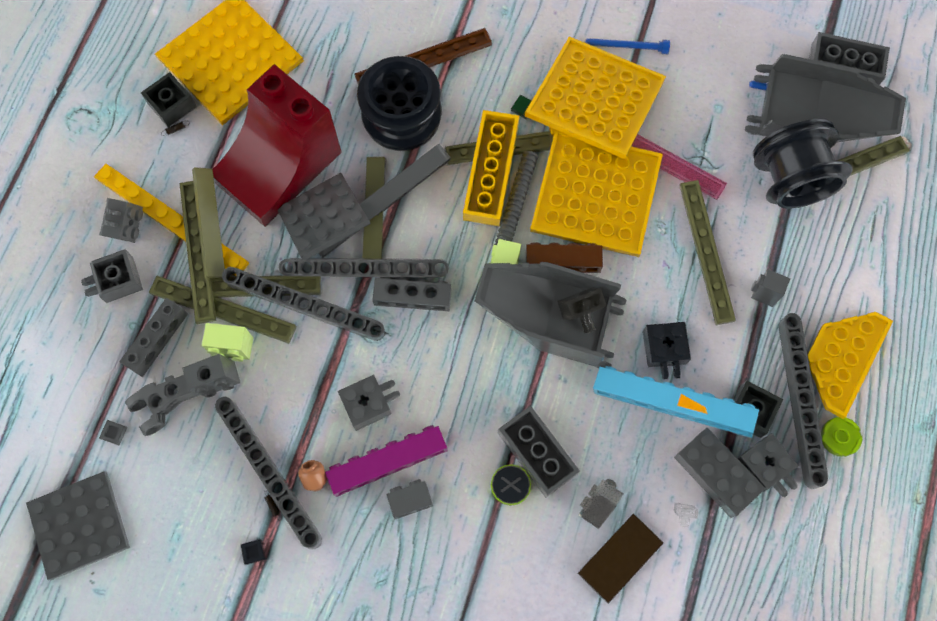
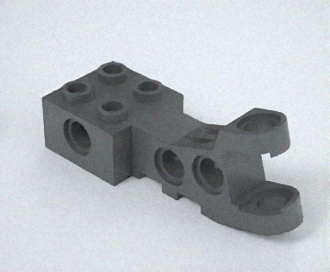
(199, 378)

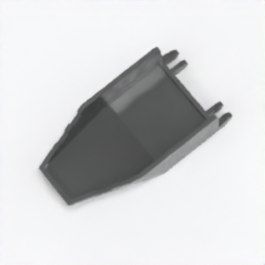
(813, 89)
(527, 303)

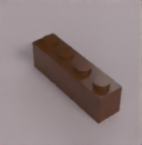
(573, 256)

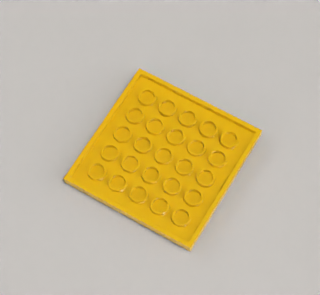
(226, 56)
(595, 97)
(596, 195)

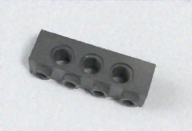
(401, 299)
(154, 337)

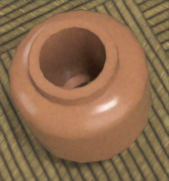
(312, 475)

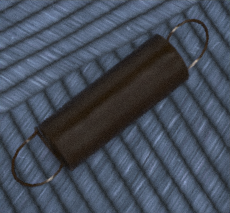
(172, 129)
(272, 505)

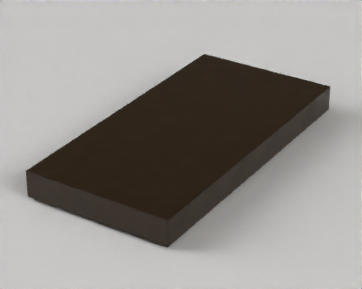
(620, 558)

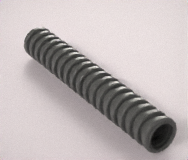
(517, 196)

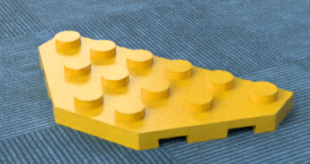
(843, 358)

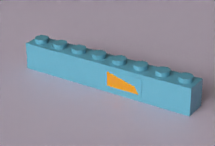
(675, 401)

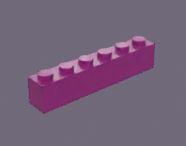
(386, 461)

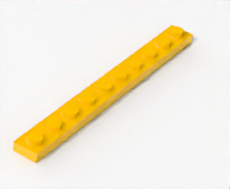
(157, 210)

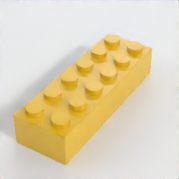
(491, 168)

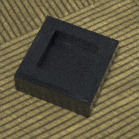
(253, 552)

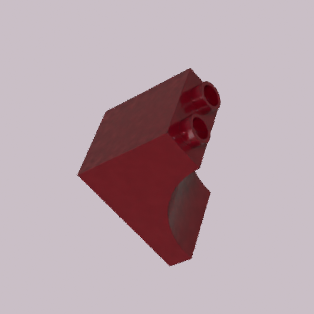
(279, 148)

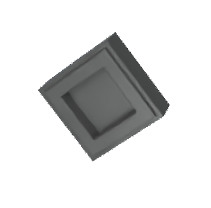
(113, 432)

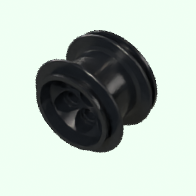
(398, 121)
(802, 163)

